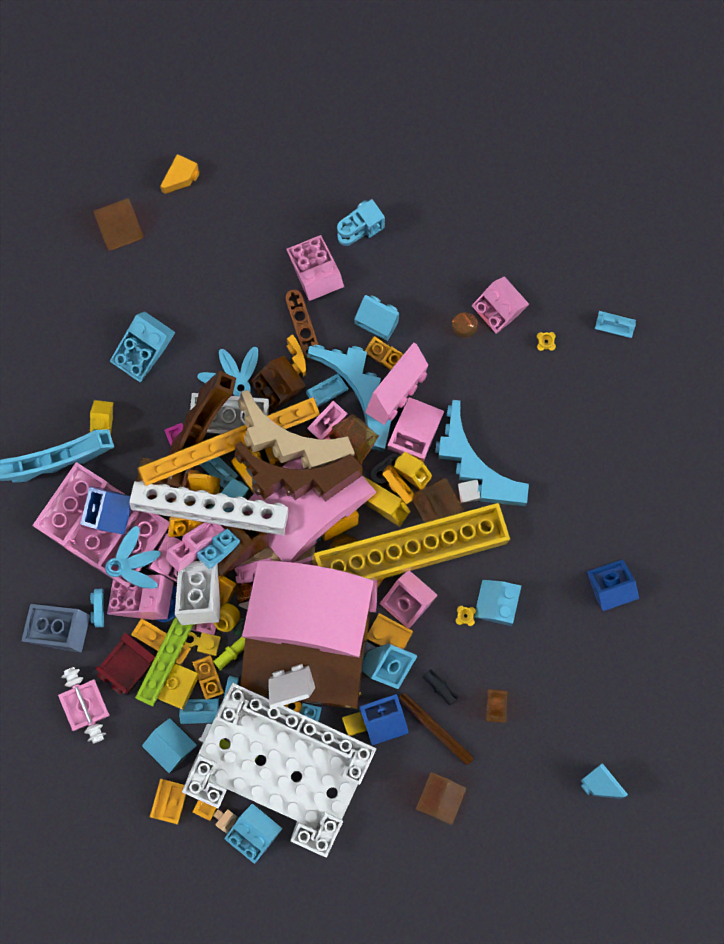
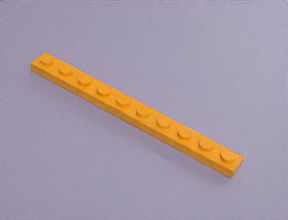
(221, 444)

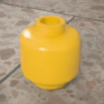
(228, 617)

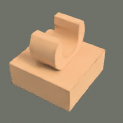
(226, 820)

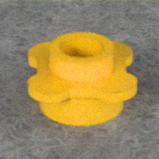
(546, 336)
(461, 612)

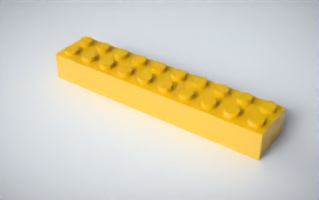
(419, 545)

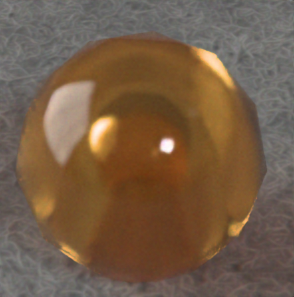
(465, 325)

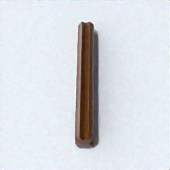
(435, 728)

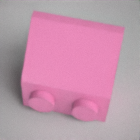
(408, 599)

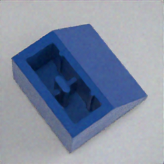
(106, 510)
(384, 719)

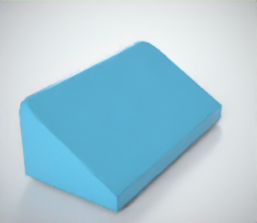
(199, 711)

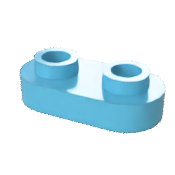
(97, 616)

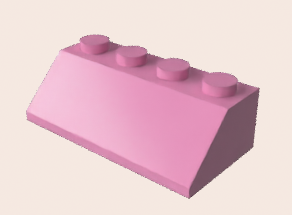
(398, 385)

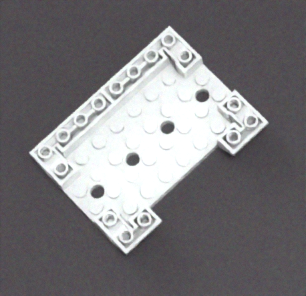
(290, 745)

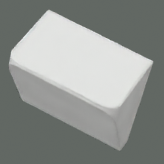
(468, 491)

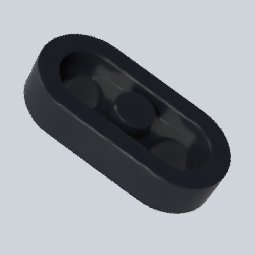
(379, 468)

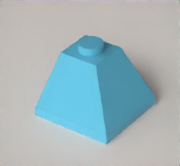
(388, 664)
(602, 784)

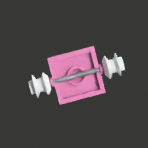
(83, 705)

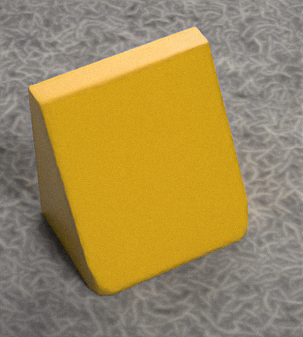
(354, 724)

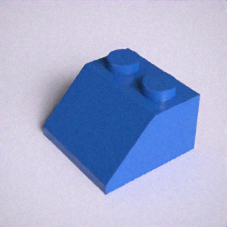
(613, 585)

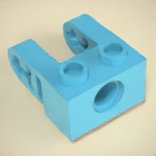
(366, 220)

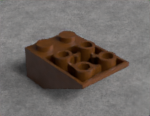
(250, 544)

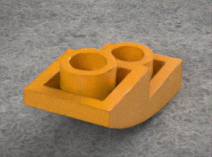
(383, 353)
(298, 360)
(208, 677)

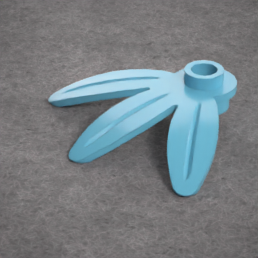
(230, 367)
(126, 564)

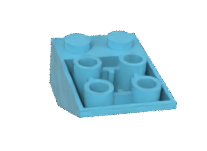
(142, 346)

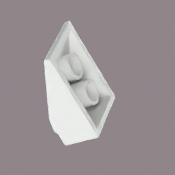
(197, 594)
(290, 686)

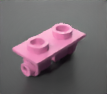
(247, 571)

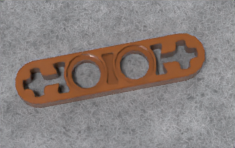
(300, 325)

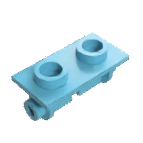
(615, 324)
(218, 468)

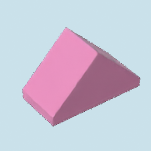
(322, 425)

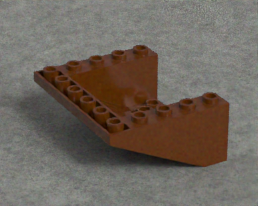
(334, 675)

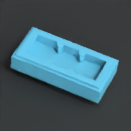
(327, 390)

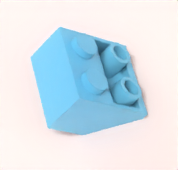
(377, 317)
(253, 833)

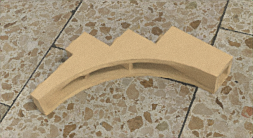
(264, 433)

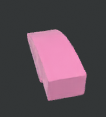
(186, 551)

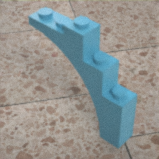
(351, 367)
(56, 458)
(494, 486)

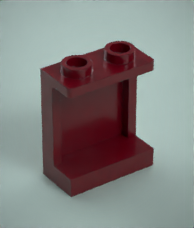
(125, 665)

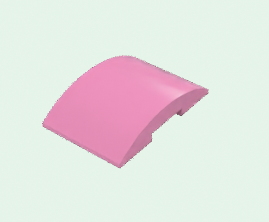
(311, 515)
(63, 516)
(308, 607)

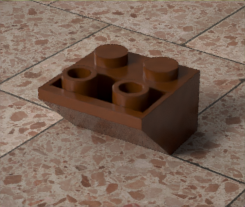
(278, 383)

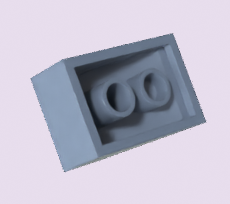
(56, 627)

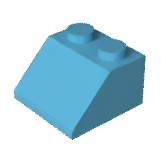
(497, 602)

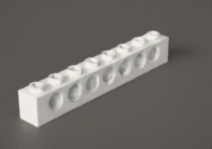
(197, 512)

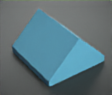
(169, 745)

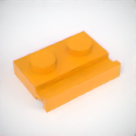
(388, 631)
(168, 802)

